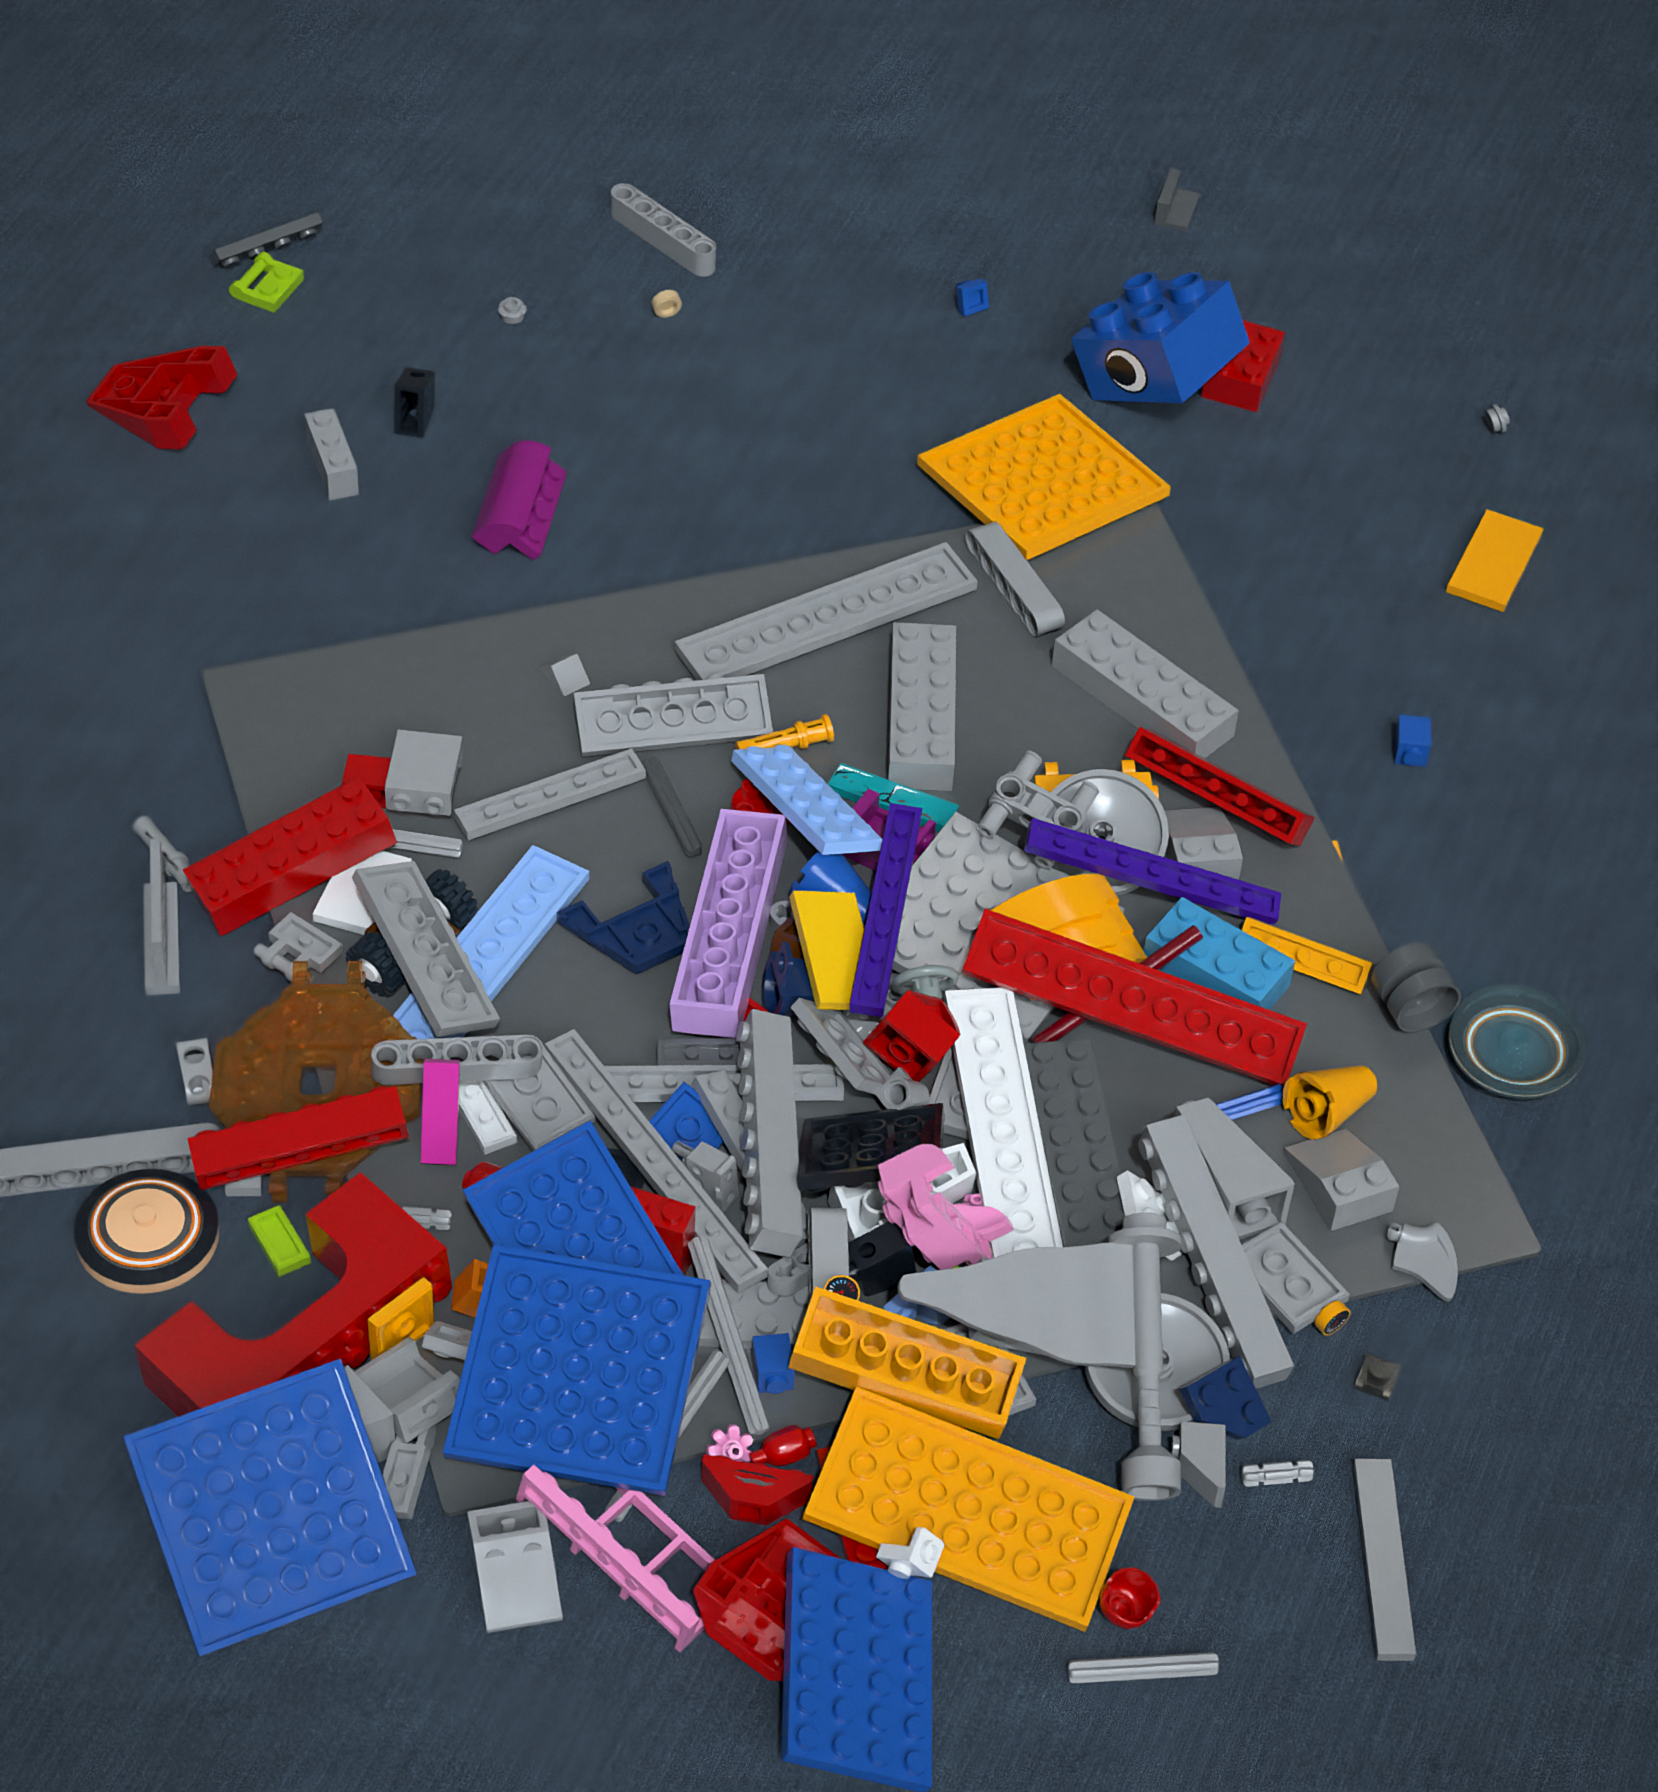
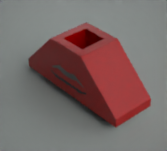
(754, 1490)

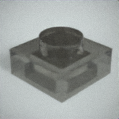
(1377, 1377)

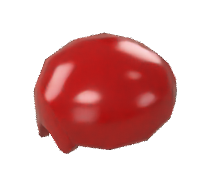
(1129, 1598)

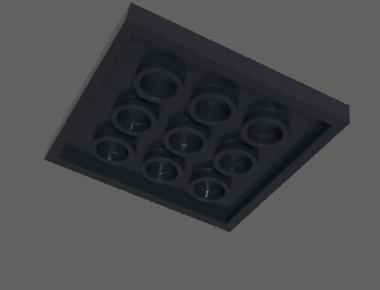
(852, 1145)

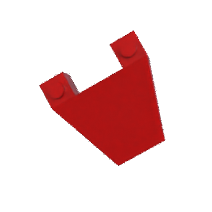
(156, 391)

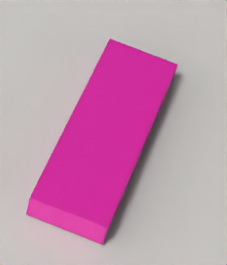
(440, 1111)

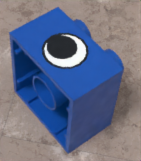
(1160, 339)

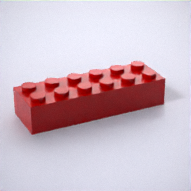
(290, 856)

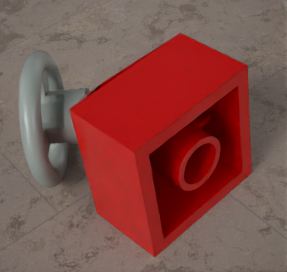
(919, 1024)

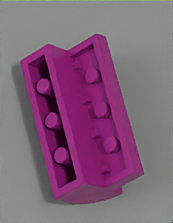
(520, 499)

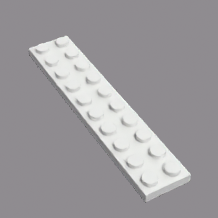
(1003, 1118)

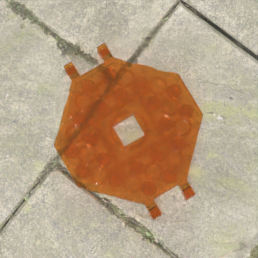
(307, 1027)

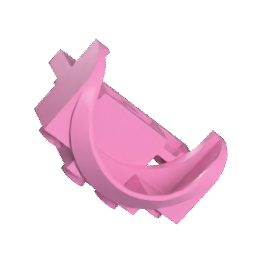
(940, 1229)

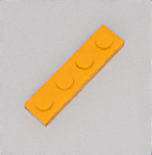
(1313, 957)

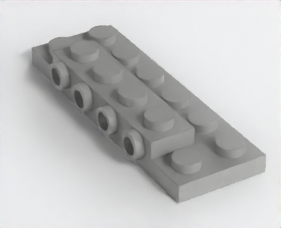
(672, 714)
(425, 948)

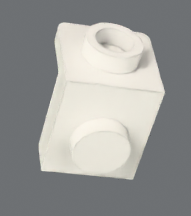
(916, 1559)

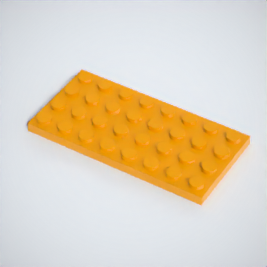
(1002, 1514)

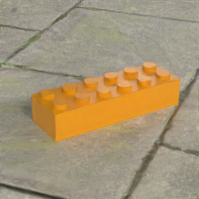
(907, 1362)

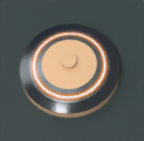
(146, 1231)

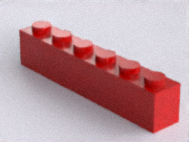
(1220, 786)
(297, 1137)

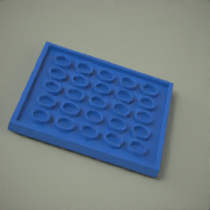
(578, 1369)
(269, 1506)

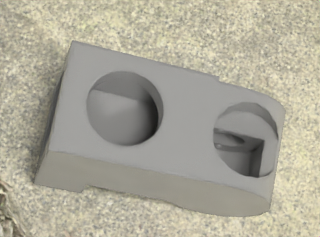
(195, 1071)

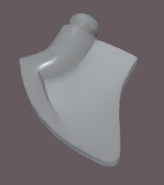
(1426, 1256)

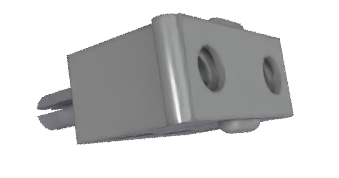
(712, 1170)

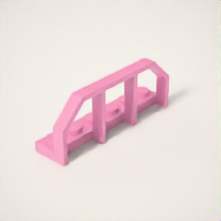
(621, 1563)

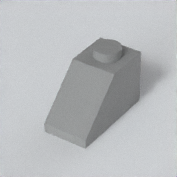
(1202, 1458)

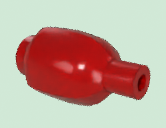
(785, 1446)

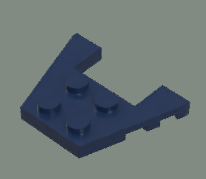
(642, 934)

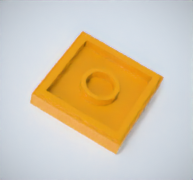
(403, 1317)

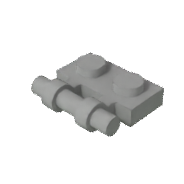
(302, 942)

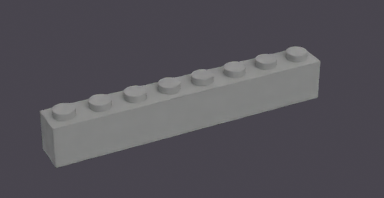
(769, 1133)
(1214, 1250)

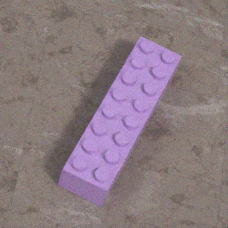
(729, 923)

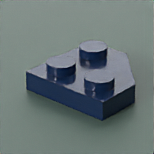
(1227, 1399)

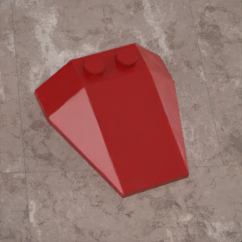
(746, 1597)

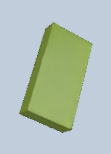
(279, 1240)

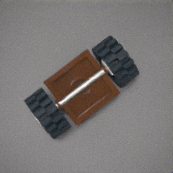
(379, 964)

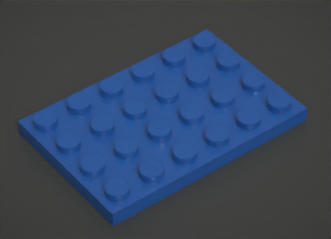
(570, 1204)
(857, 1671)

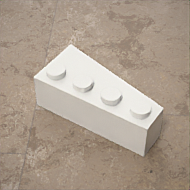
(866, 1202)

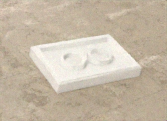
(342, 902)

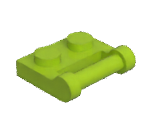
(273, 288)

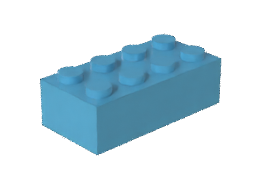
(1224, 958)

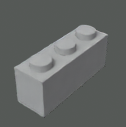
(331, 454)

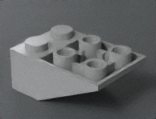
(514, 1566)

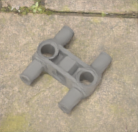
(1034, 802)

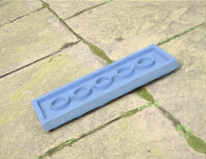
(806, 800)

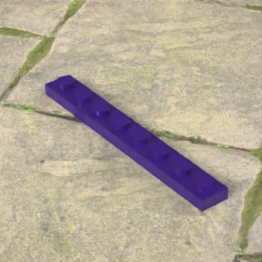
(1152, 871)
(886, 911)

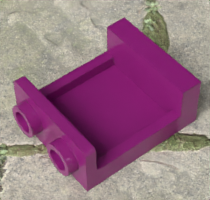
(876, 817)

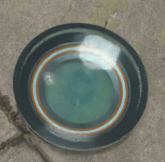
(1517, 1041)

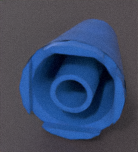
(834, 874)

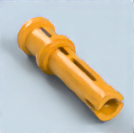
(798, 735)

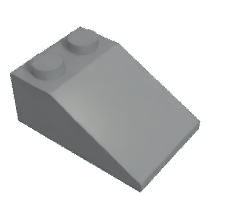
(1204, 840)
(1343, 1178)

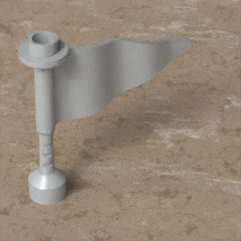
(1080, 1309)

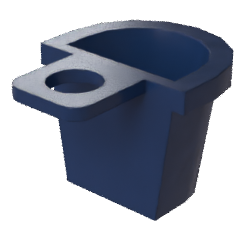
(784, 982)

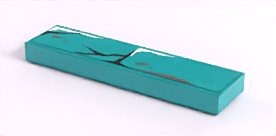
(853, 783)

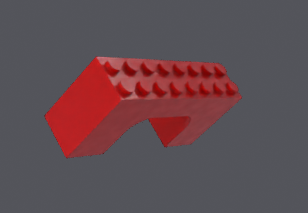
(361, 1240)

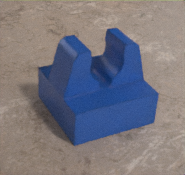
(972, 296)

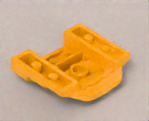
(1078, 909)

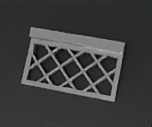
(161, 929)

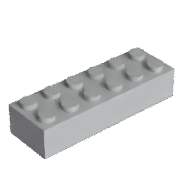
(1143, 685)
(922, 706)

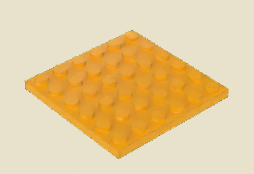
(1043, 475)

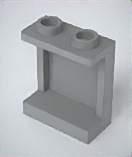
(423, 772)
(410, 1388)

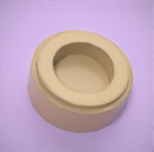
(666, 303)

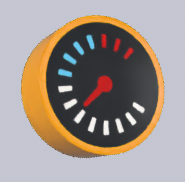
(844, 1286)
(1332, 1317)

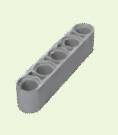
(663, 229)
(1015, 579)
(470, 1049)
(827, 1245)

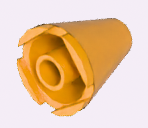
(1327, 1098)

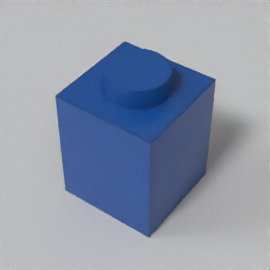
(1412, 740)
(771, 1361)

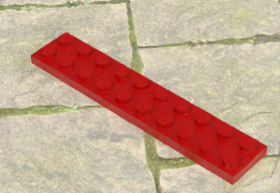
(1134, 998)

